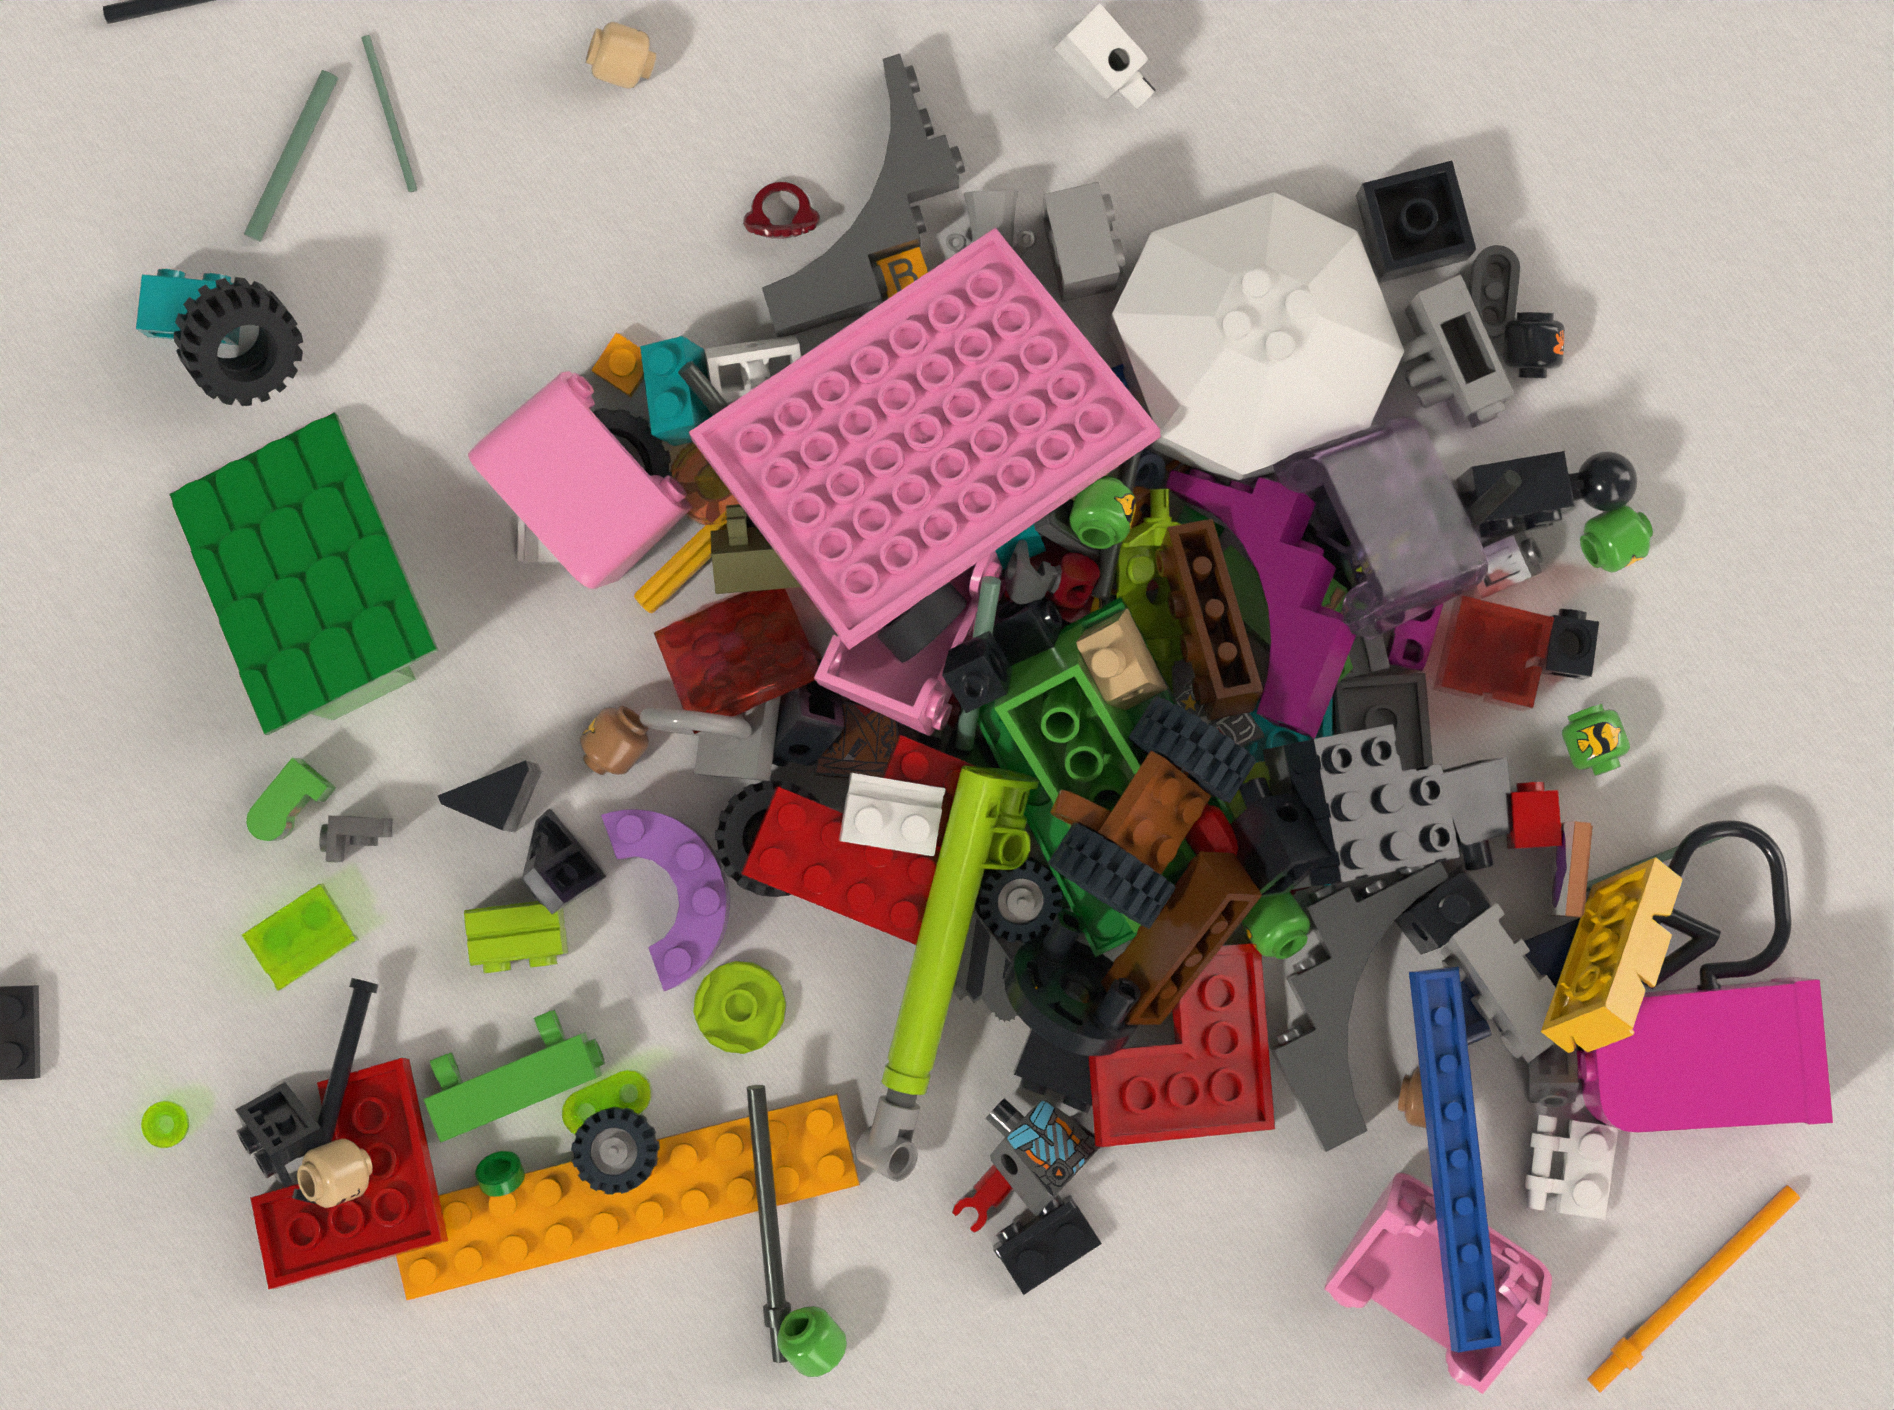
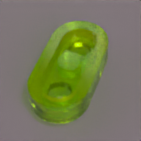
(607, 1094)

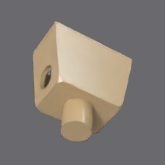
(1120, 661)

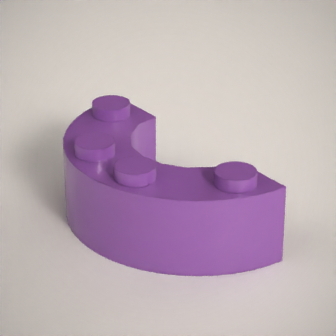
(699, 884)

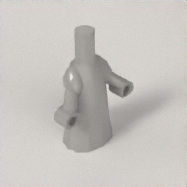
(992, 210)

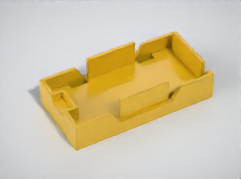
(1609, 956)

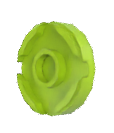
(739, 1007)

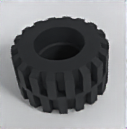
(259, 368)
(734, 829)

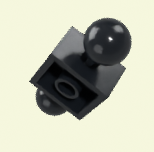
(1548, 490)

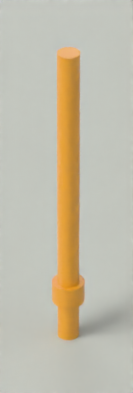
(1628, 1351)

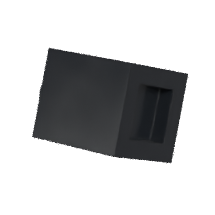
(1026, 628)
(1571, 666)
(977, 672)

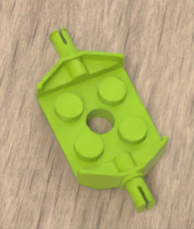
(1133, 573)

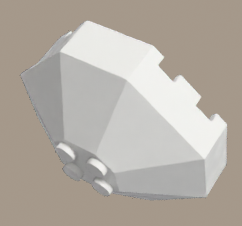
(1254, 336)

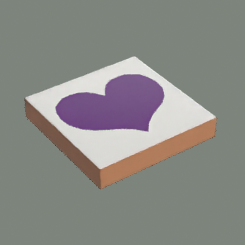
(1570, 870)

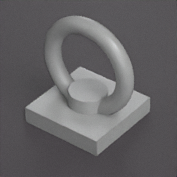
(726, 745)

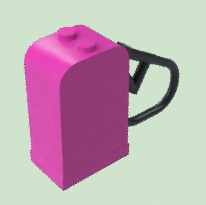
(1716, 1049)

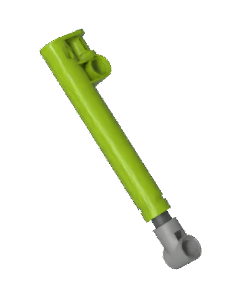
(980, 834)

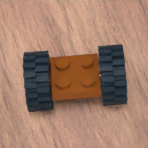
(1155, 812)

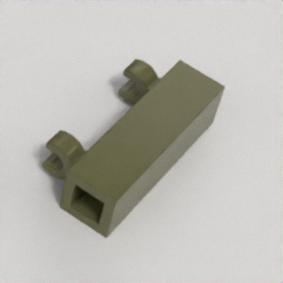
(745, 558)

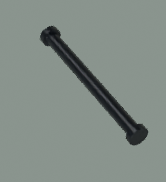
(343, 1061)

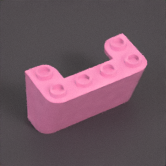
(912, 689)

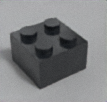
(1415, 221)

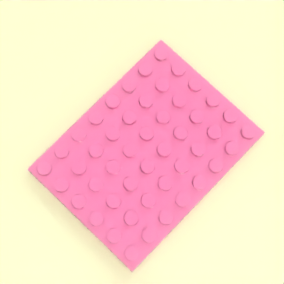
(923, 437)

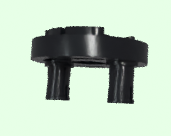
(1069, 1000)

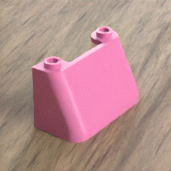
(578, 483)
(1400, 1268)

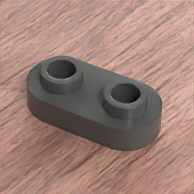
(1493, 293)

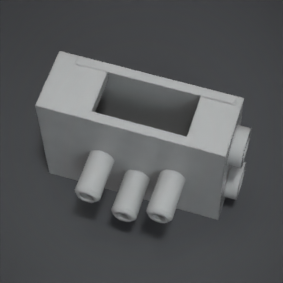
(1456, 355)

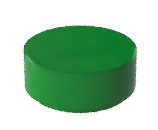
(500, 1173)

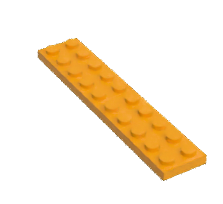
(696, 1182)

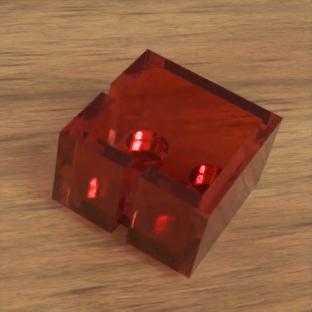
(1489, 653)

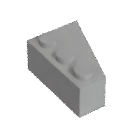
(1502, 982)

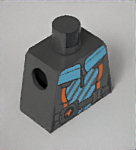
(1039, 1150)

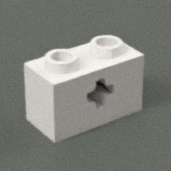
(745, 365)

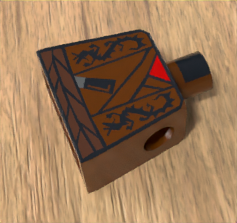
(861, 746)

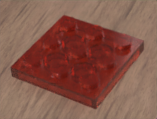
(737, 653)

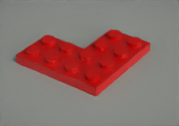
(873, 885)
(1205, 1081)
(395, 1212)

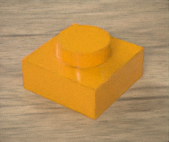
(621, 365)

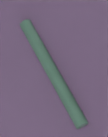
(290, 156)
(984, 622)

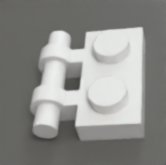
(1584, 1171)

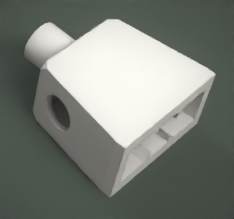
(1096, 41)

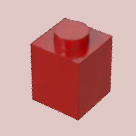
(1534, 817)

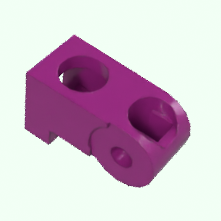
(1412, 640)

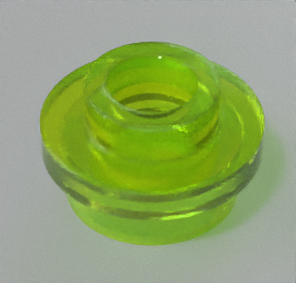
(151, 1127)

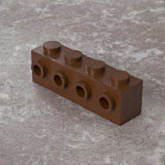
(1209, 619)
(1186, 935)

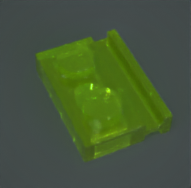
(300, 937)

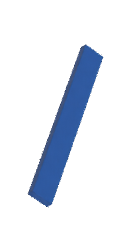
(1455, 1159)

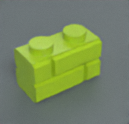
(514, 933)

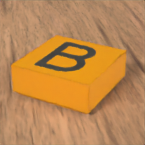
(902, 270)

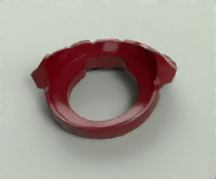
(802, 222)

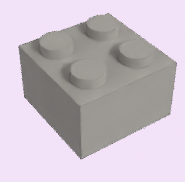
(1081, 241)

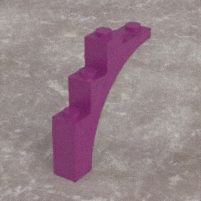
(1306, 638)

